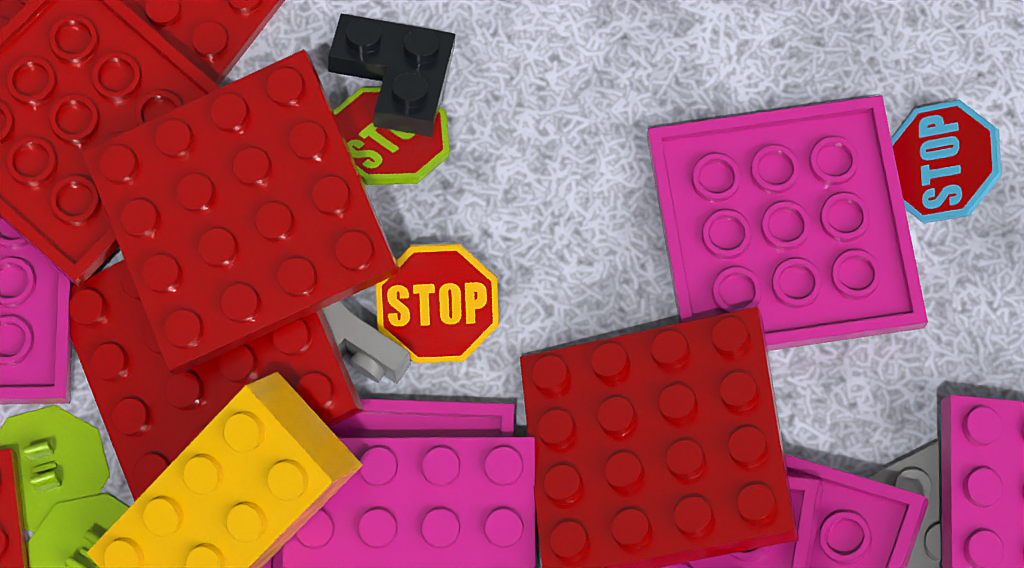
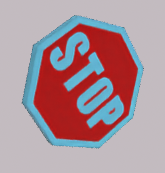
(946, 160)

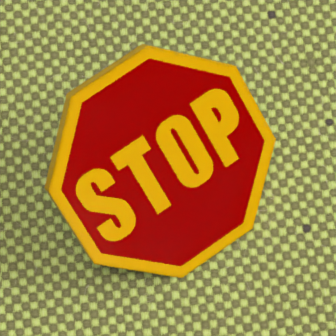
(438, 303)

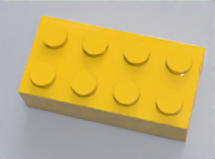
(234, 487)

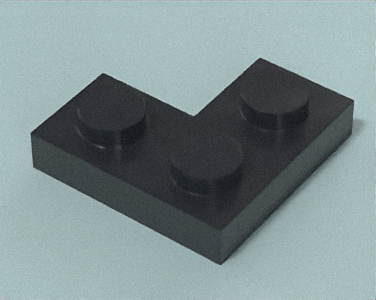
(408, 62)

